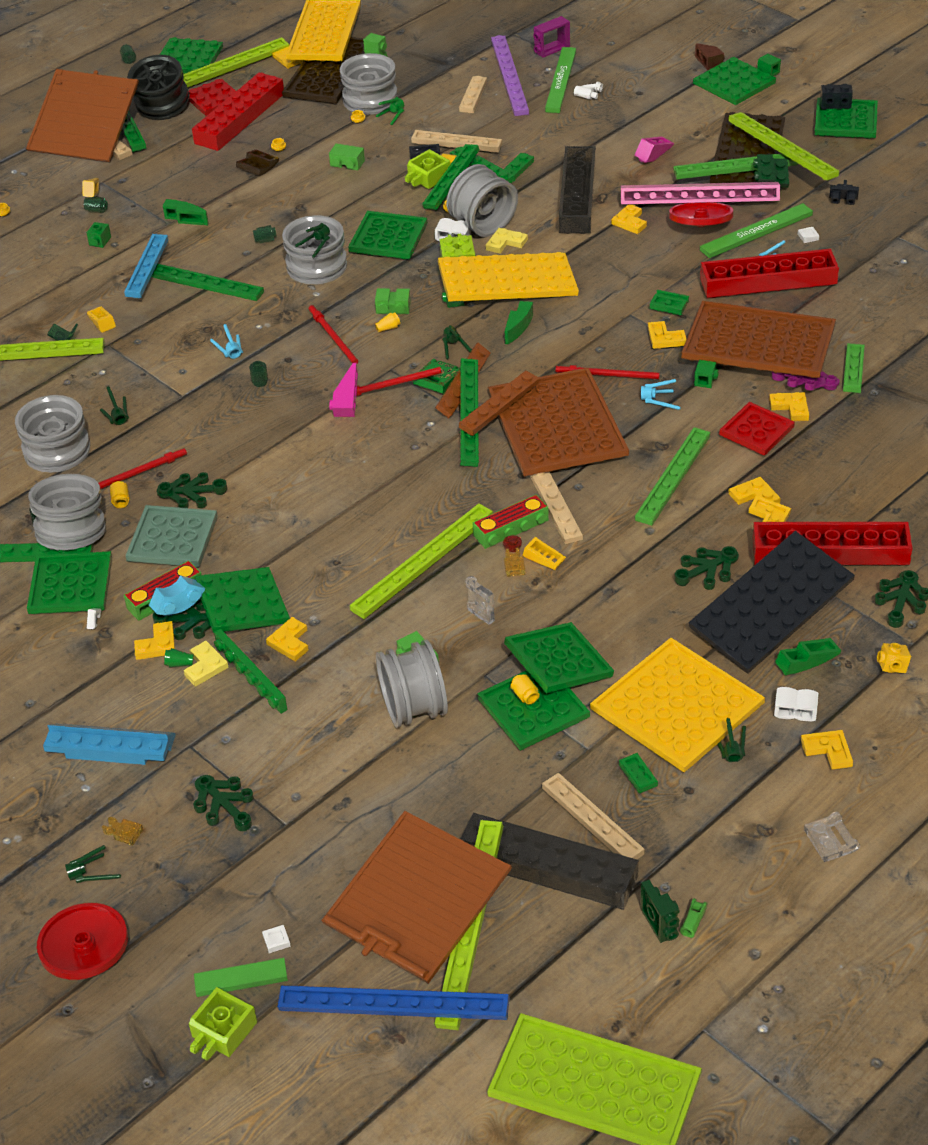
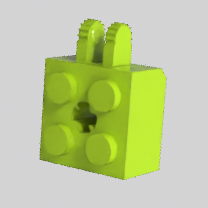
(426, 169)
(456, 246)
(221, 1024)

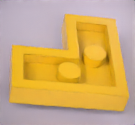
(629, 220)
(662, 338)
(794, 402)
(748, 491)
(769, 510)
(286, 639)
(156, 646)
(830, 743)

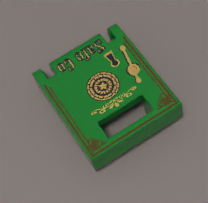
(444, 379)

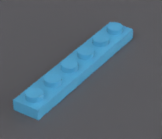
(146, 266)

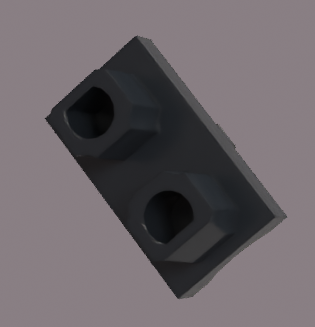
(844, 191)

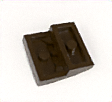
(257, 162)

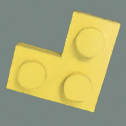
(505, 237)
(208, 664)

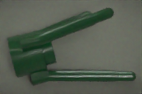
(320, 232)
(452, 336)
(118, 415)
(733, 751)
(76, 868)

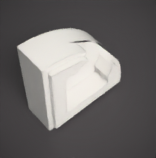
(93, 614)

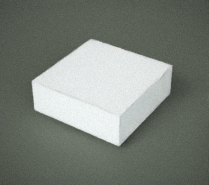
(808, 234)
(276, 939)

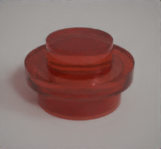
(512, 542)

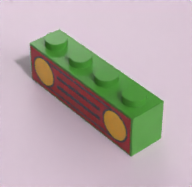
(510, 521)
(138, 600)

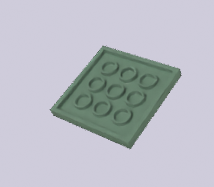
(171, 535)

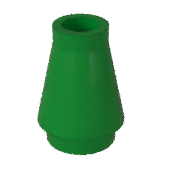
(177, 658)

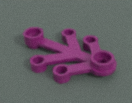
(829, 382)

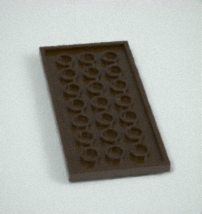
(321, 79)
(737, 144)

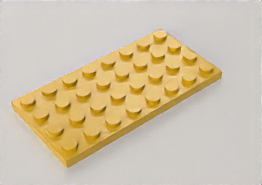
(323, 30)
(507, 276)

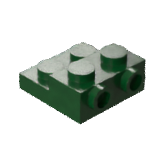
(771, 170)
(659, 912)

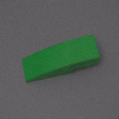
(185, 212)
(518, 321)
(807, 655)

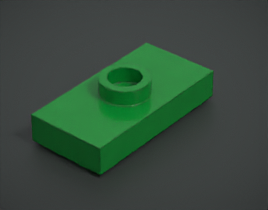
(638, 773)

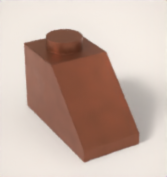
(708, 55)

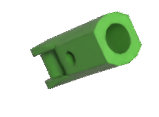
(693, 918)

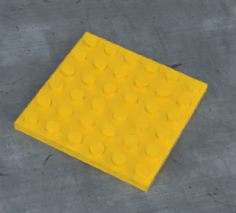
(677, 704)

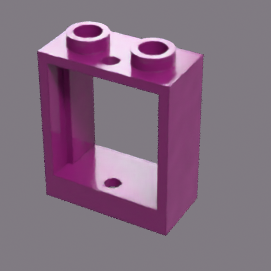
(563, 36)

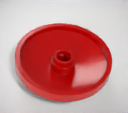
(701, 213)
(82, 941)

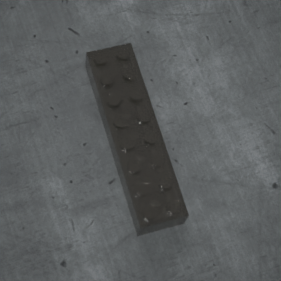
(577, 189)
(562, 863)

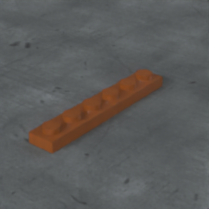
(451, 397)
(498, 403)

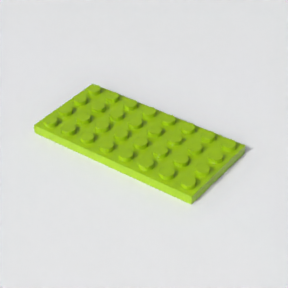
(595, 1082)

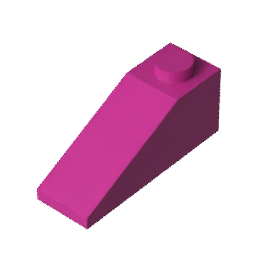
(652, 148)
(345, 394)

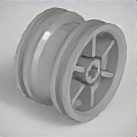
(367, 82)
(482, 200)
(328, 263)
(52, 433)
(67, 511)
(411, 683)

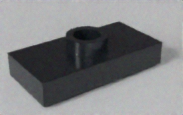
(417, 150)

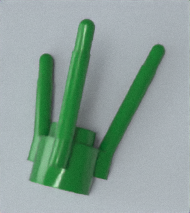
(396, 105)

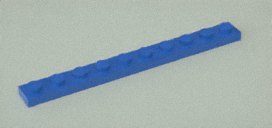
(394, 1002)

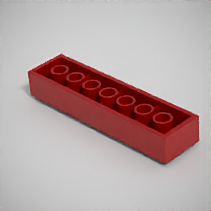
(238, 111)
(769, 273)
(843, 541)

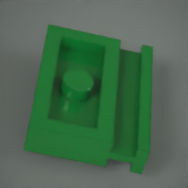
(669, 302)

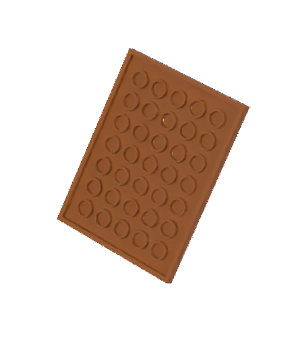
(759, 339)
(561, 424)

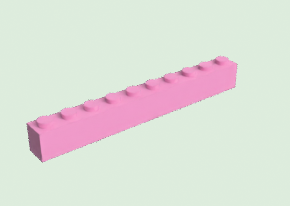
(700, 193)

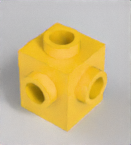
(894, 658)

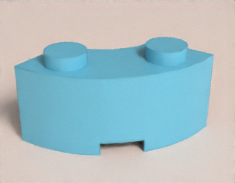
(176, 597)

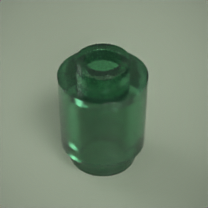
(127, 54)
(95, 204)
(264, 234)
(258, 373)

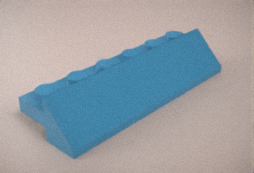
(108, 743)

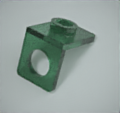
(59, 333)

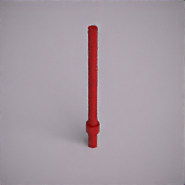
(319, 318)
(610, 372)
(399, 380)
(167, 458)

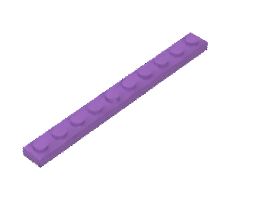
(509, 76)

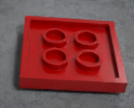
(210, 95)
(757, 428)

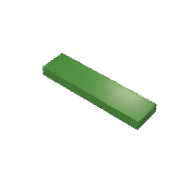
(853, 368)
(241, 977)

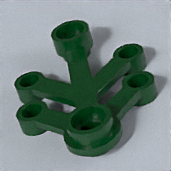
(190, 488)
(727, 556)
(908, 580)
(191, 619)
(208, 785)

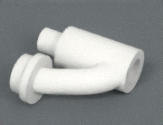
(587, 91)

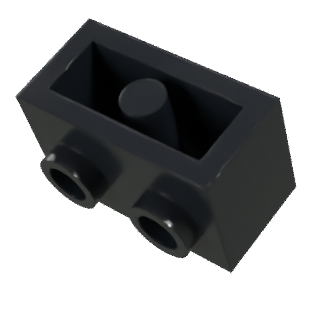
(836, 96)

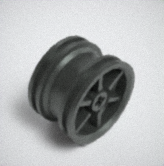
(160, 87)

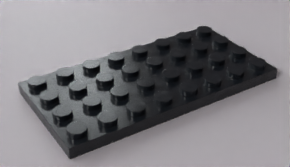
(771, 601)

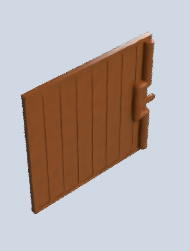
(82, 115)
(416, 896)

